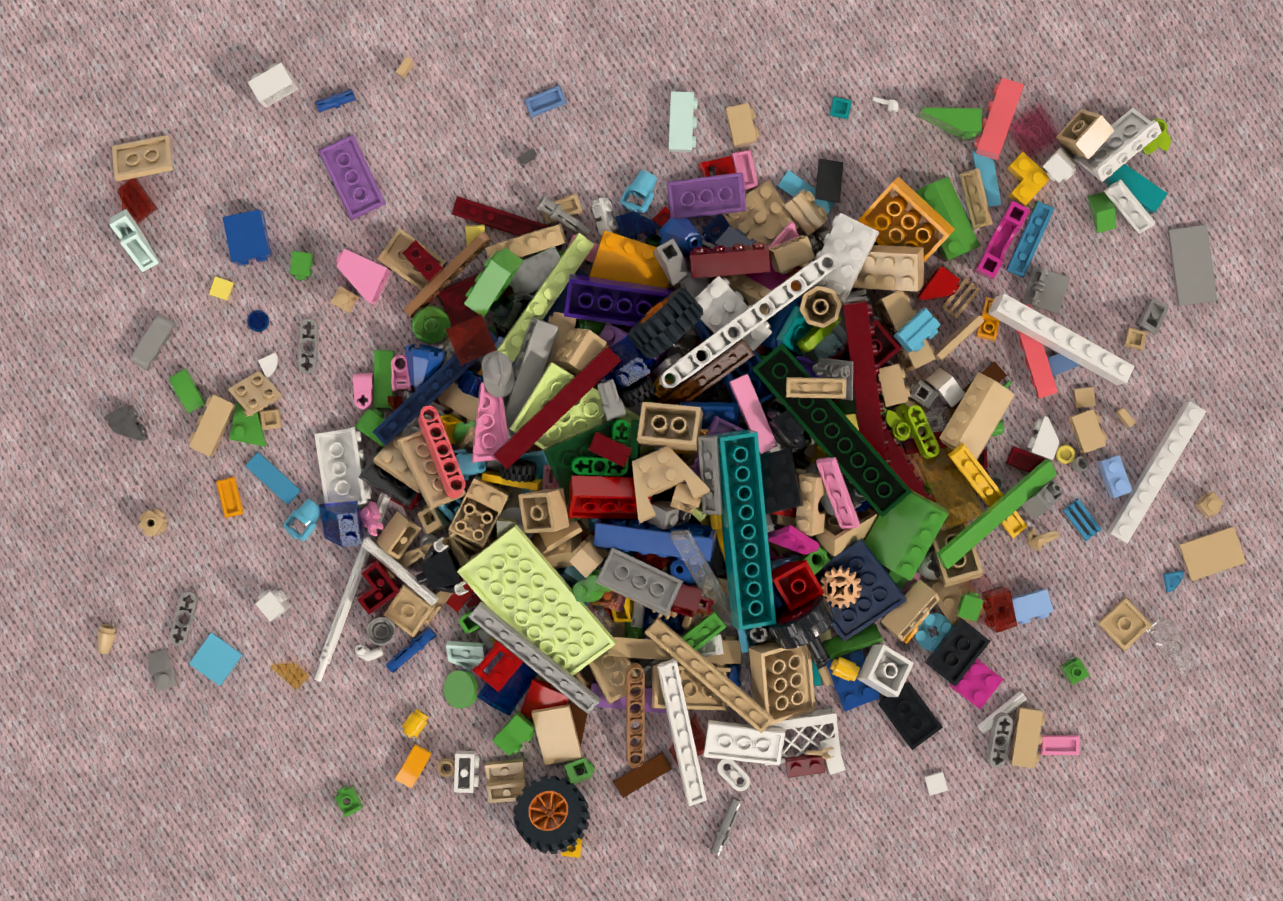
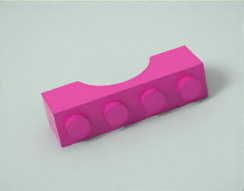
(1001, 239)

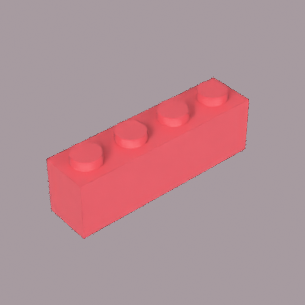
(999, 119)

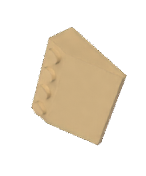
(782, 680)

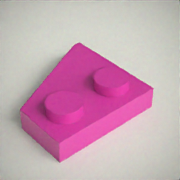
(793, 539)

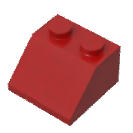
(939, 286)
(796, 583)

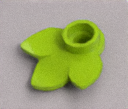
(1162, 141)
(896, 420)

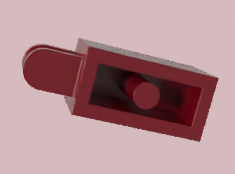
(688, 602)

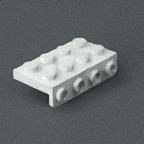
(1130, 136)
(850, 246)
(722, 306)
(341, 465)

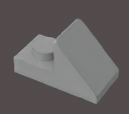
(1153, 316)
(162, 669)

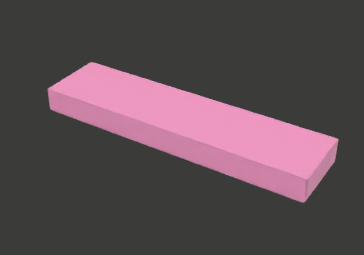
(753, 412)
(837, 493)

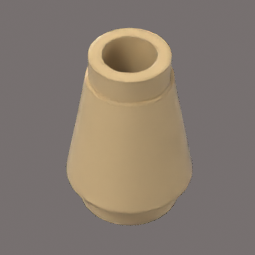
(106, 636)

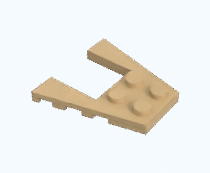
(412, 556)

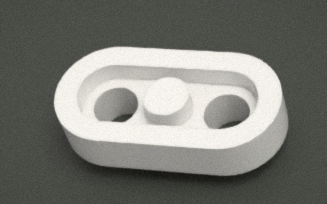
(733, 773)

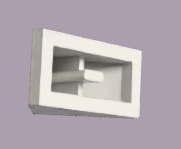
(946, 386)

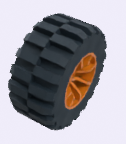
(666, 323)
(551, 814)

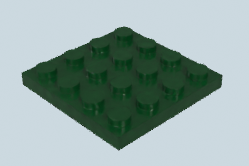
(562, 453)

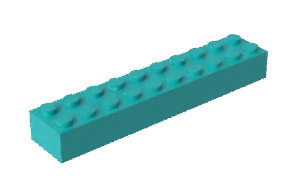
(745, 531)

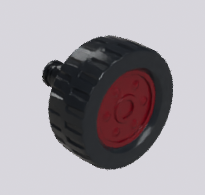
(804, 627)

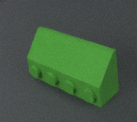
(944, 201)

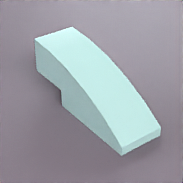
(133, 240)

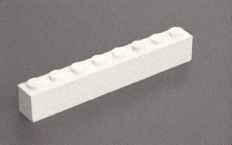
(1061, 339)
(1156, 472)

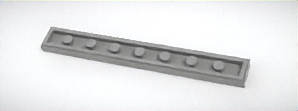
(534, 657)

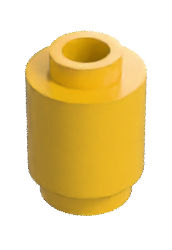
(844, 669)
(414, 723)

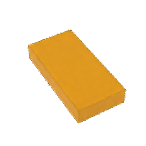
(230, 497)

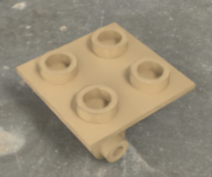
(254, 393)

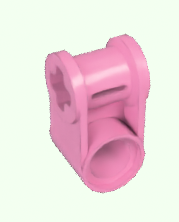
(400, 375)
(363, 387)

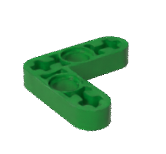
(613, 472)

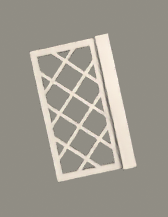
(817, 717)

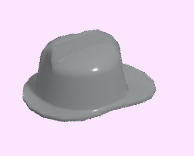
(498, 374)

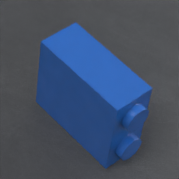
(247, 237)

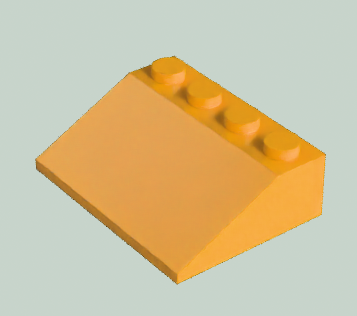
(906, 220)
(627, 261)

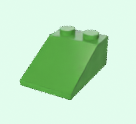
(956, 121)

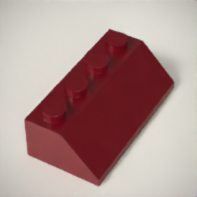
(730, 260)

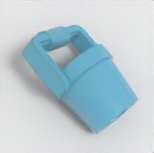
(641, 187)
(467, 468)
(308, 514)

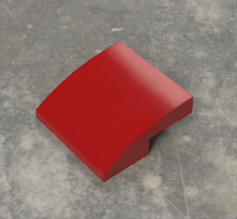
(541, 696)

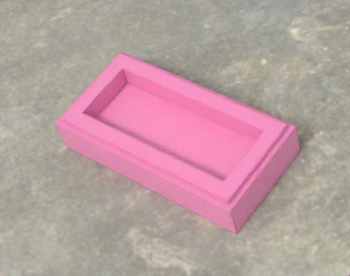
(743, 163)
(1060, 745)

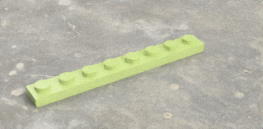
(546, 294)

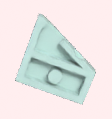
(466, 654)

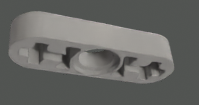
(302, 360)
(185, 633)
(1003, 747)

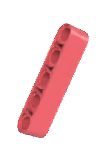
(1038, 364)
(441, 461)

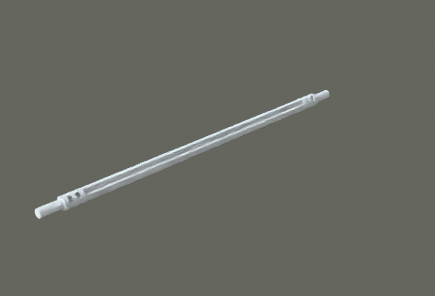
(352, 585)

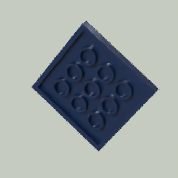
(878, 591)

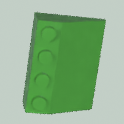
(906, 534)

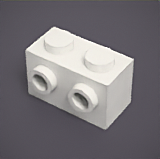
(1060, 165)
(272, 603)
(465, 770)

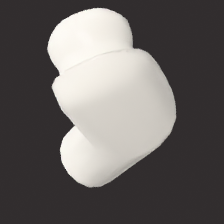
(368, 654)

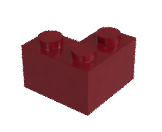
(381, 586)

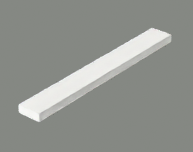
(681, 732)

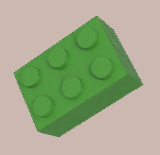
(493, 281)

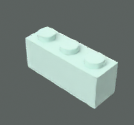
(682, 122)

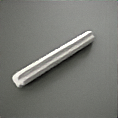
(399, 571)

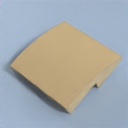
(505, 789)

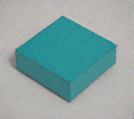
(840, 108)

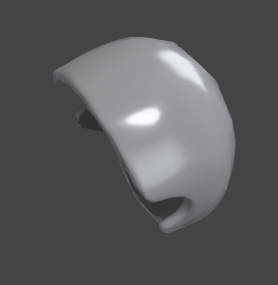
(931, 572)
(377, 634)

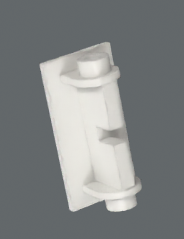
(603, 209)

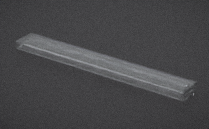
(703, 576)

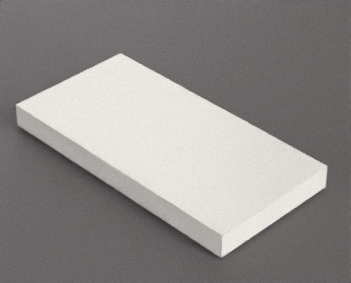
(743, 743)

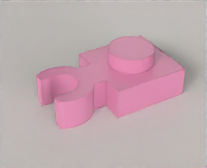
(369, 516)

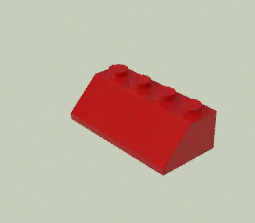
(602, 497)

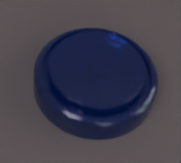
(258, 321)

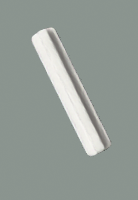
(1007, 708)

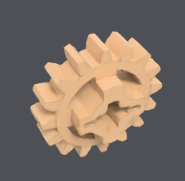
(841, 596)

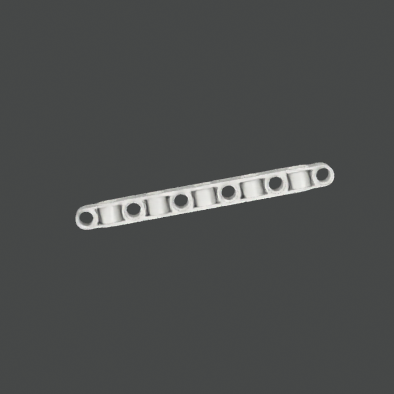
(748, 320)

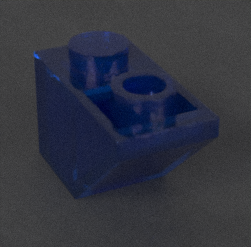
(634, 224)

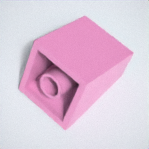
(363, 274)

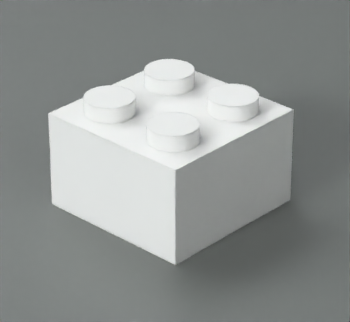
(272, 84)
(885, 670)

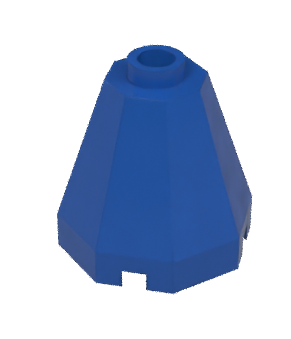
(684, 234)
(423, 362)

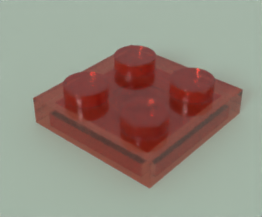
(471, 339)

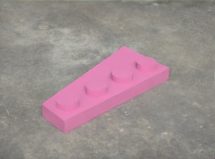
(490, 426)

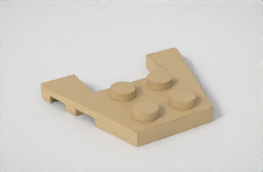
(659, 472)

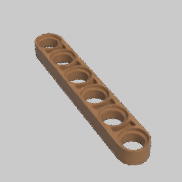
(456, 266)
(638, 715)

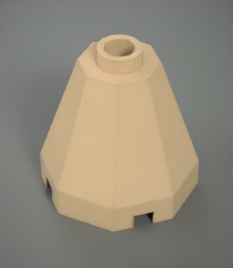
(820, 317)

